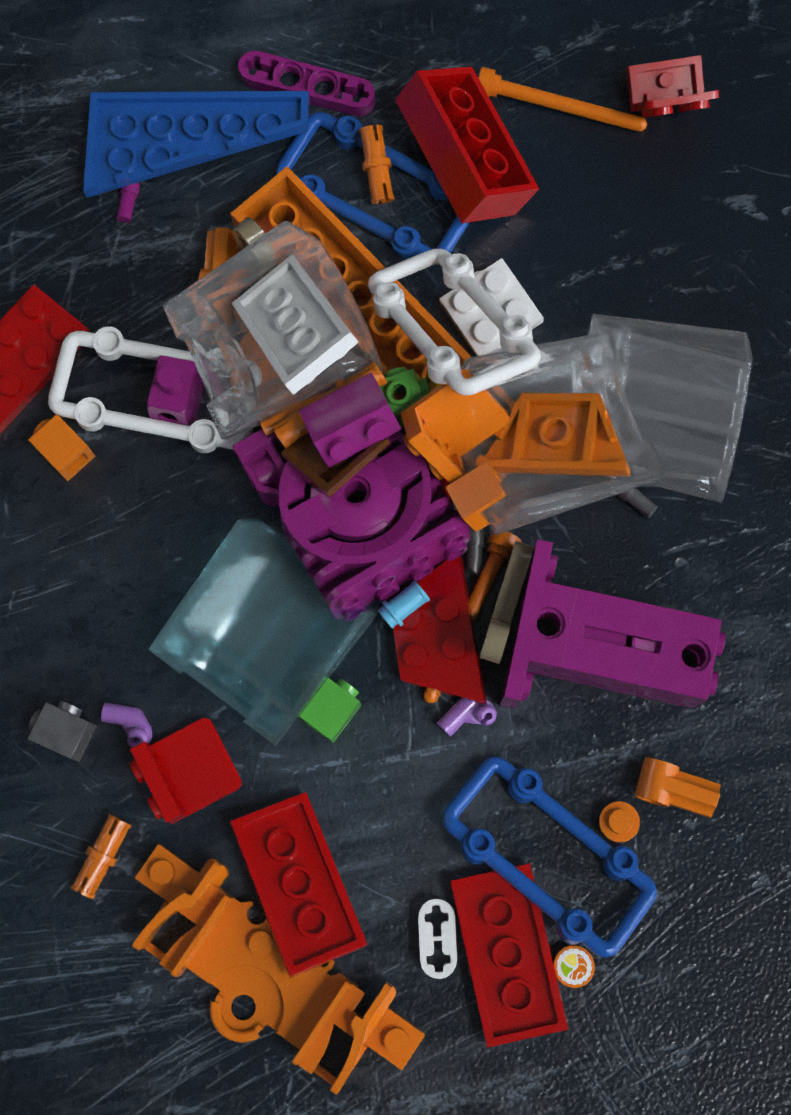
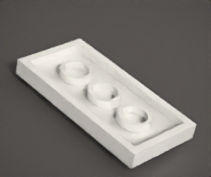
(294, 324)

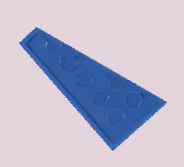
(163, 132)

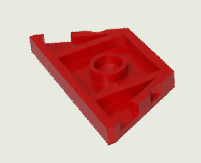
(439, 640)

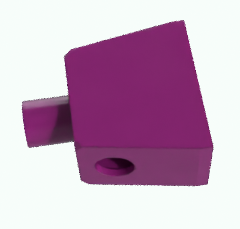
(175, 391)

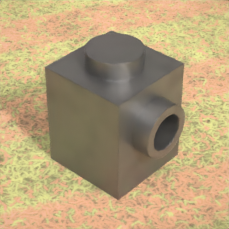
(61, 730)

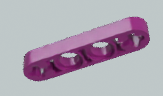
(309, 77)

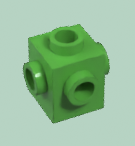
(404, 380)

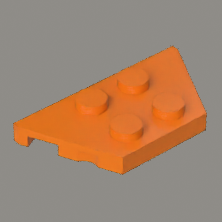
(558, 437)

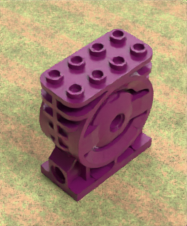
(361, 572)

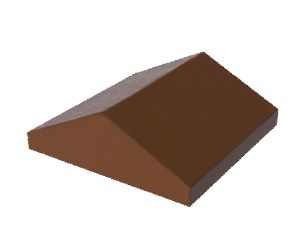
(327, 480)

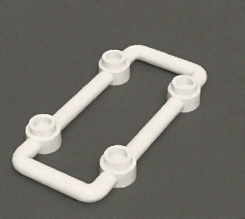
(442, 361)
(91, 412)

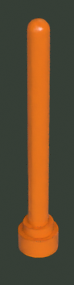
(495, 85)
(500, 550)

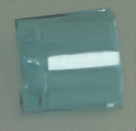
(258, 630)

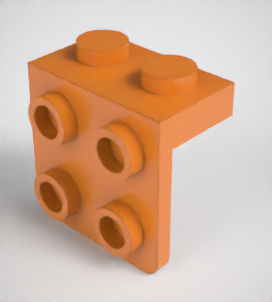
(449, 425)

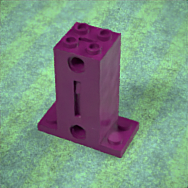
(609, 642)

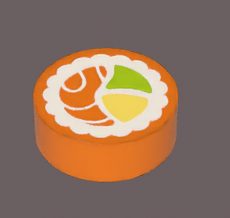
(573, 966)

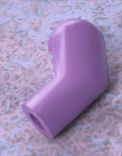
(467, 712)
(132, 720)

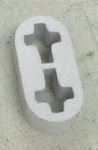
(447, 937)

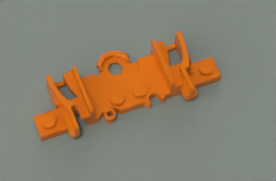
(245, 960)

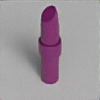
(127, 201)

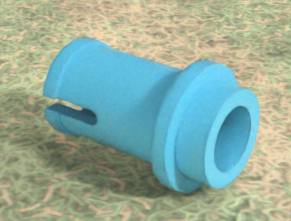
(403, 604)

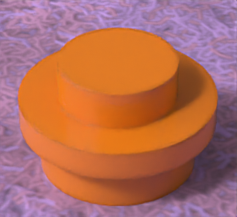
(619, 821)

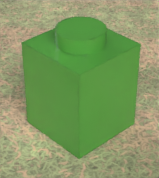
(331, 708)

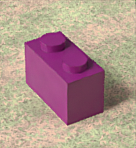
(349, 420)

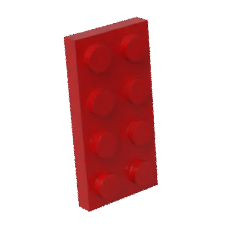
(30, 349)
(298, 884)
(508, 959)

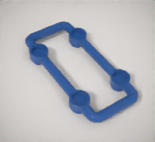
(403, 240)
(619, 862)

